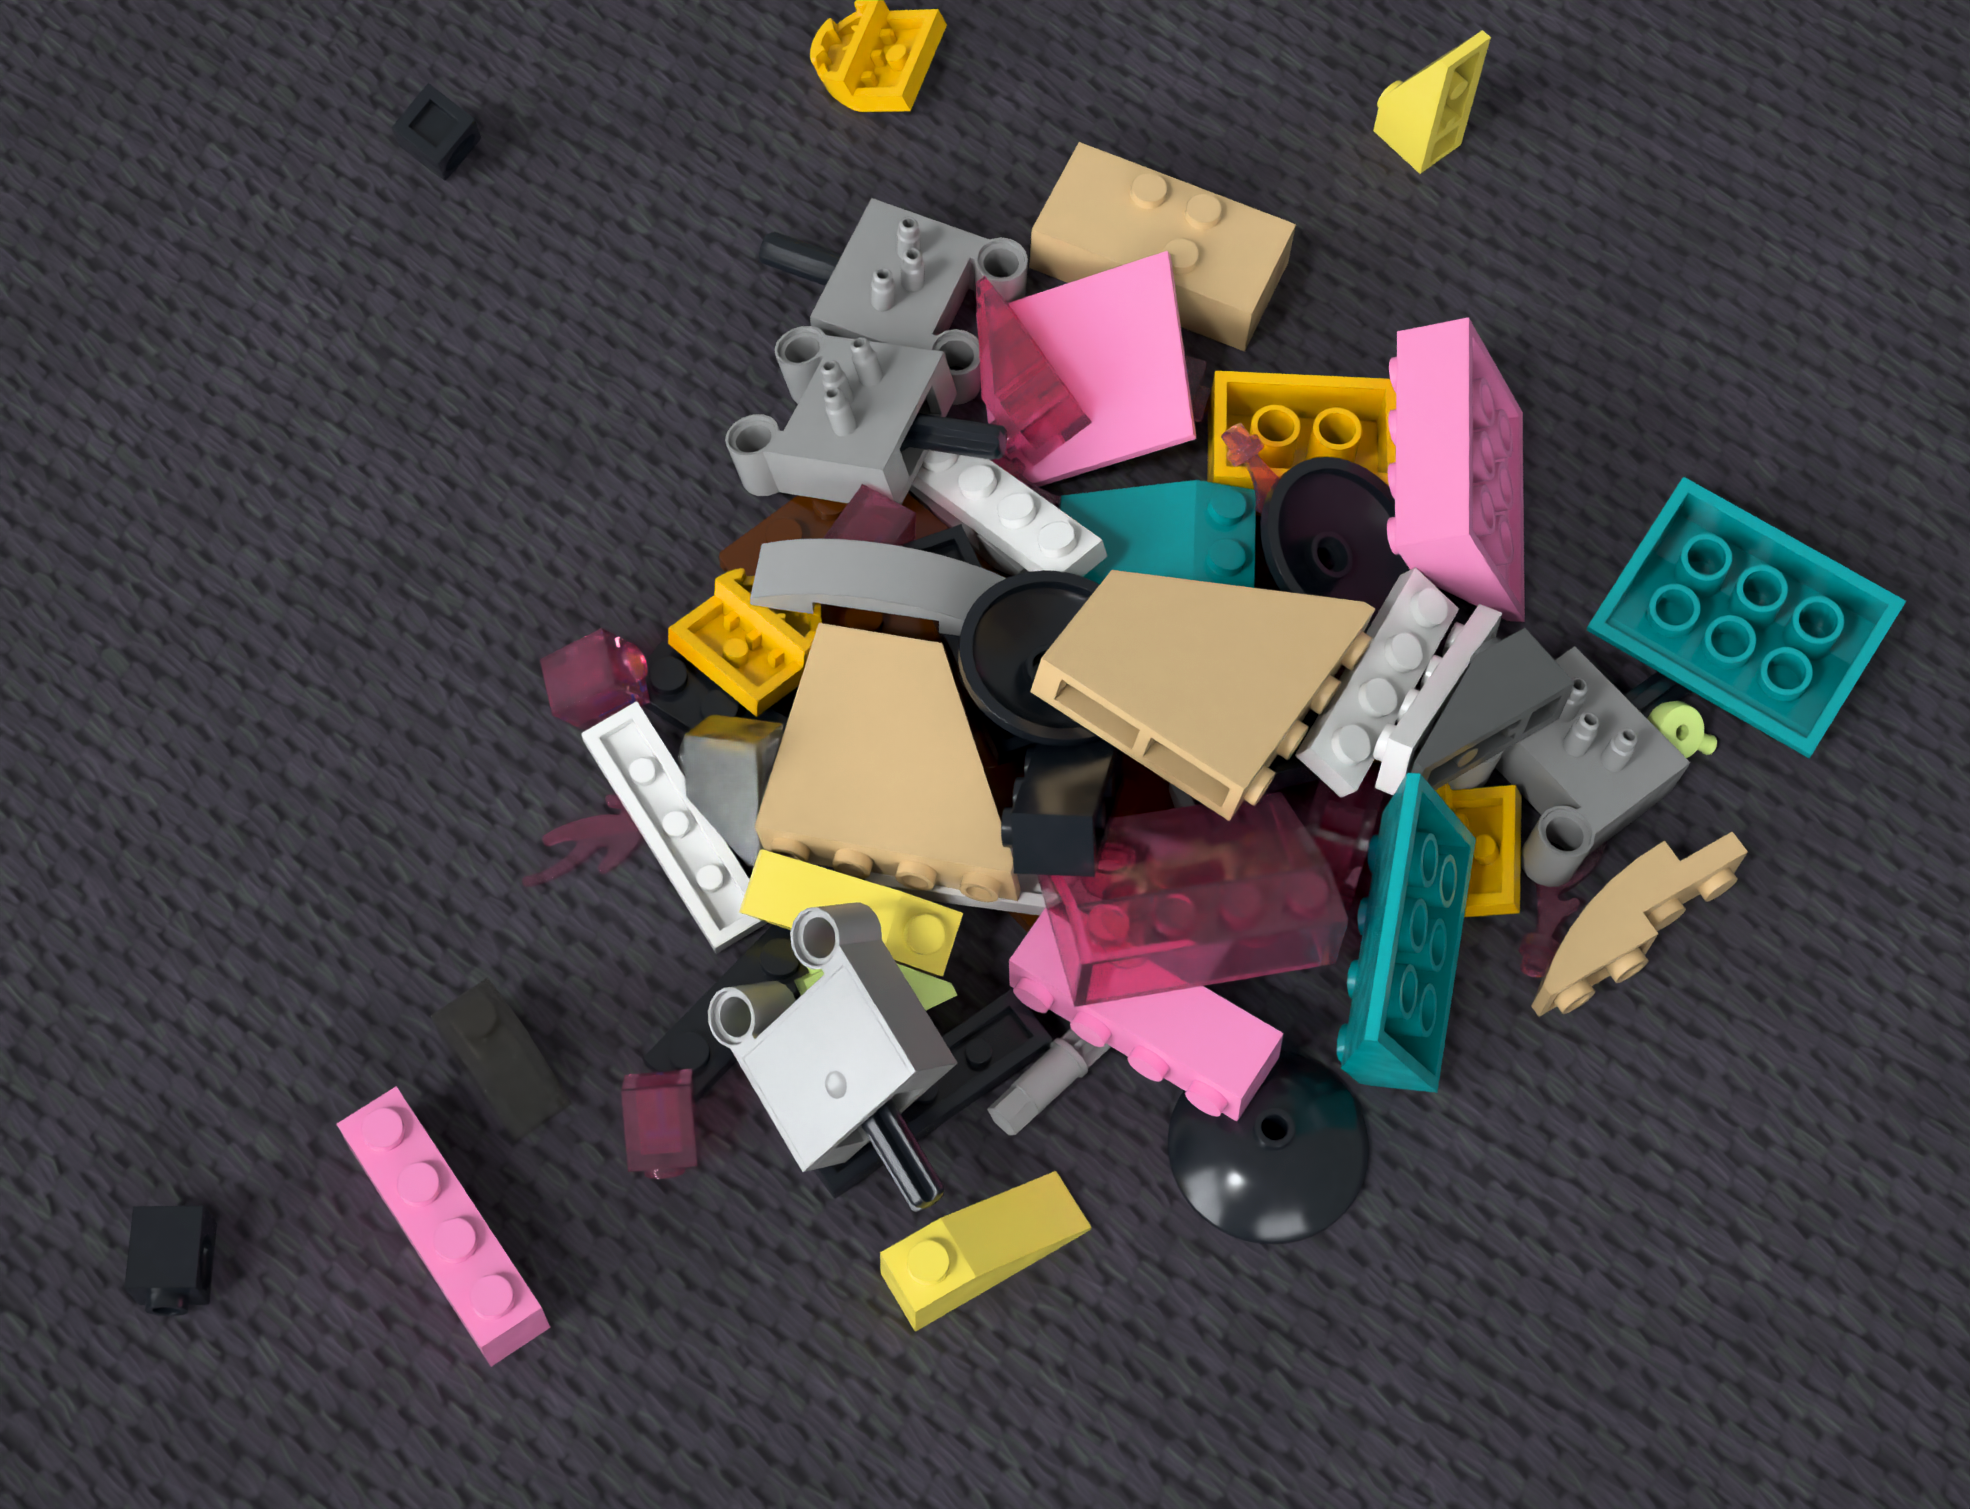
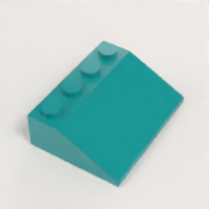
(1172, 530)
(1746, 616)
(1408, 942)

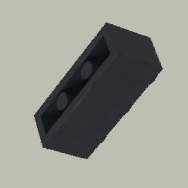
(1063, 808)

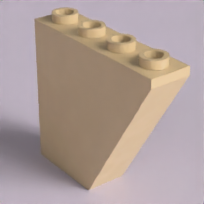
(1202, 676)
(885, 771)

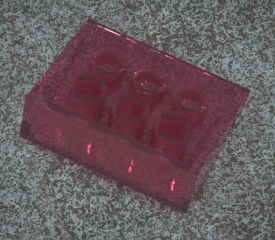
(1196, 903)

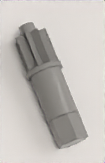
(1044, 1081)

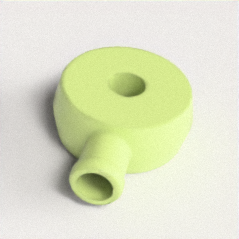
(1683, 728)

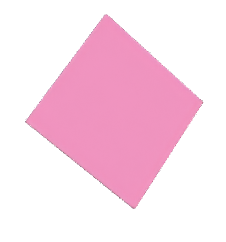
(1120, 357)

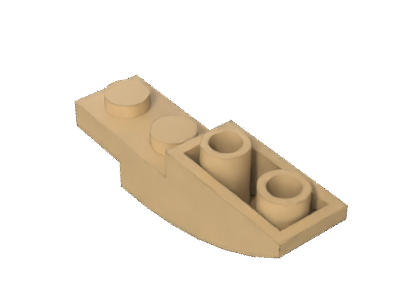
(1626, 915)

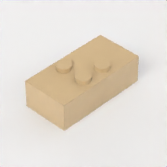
(1122, 212)

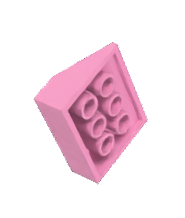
(1457, 467)

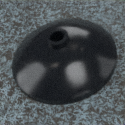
(1330, 532)
(1003, 648)
(1266, 1186)

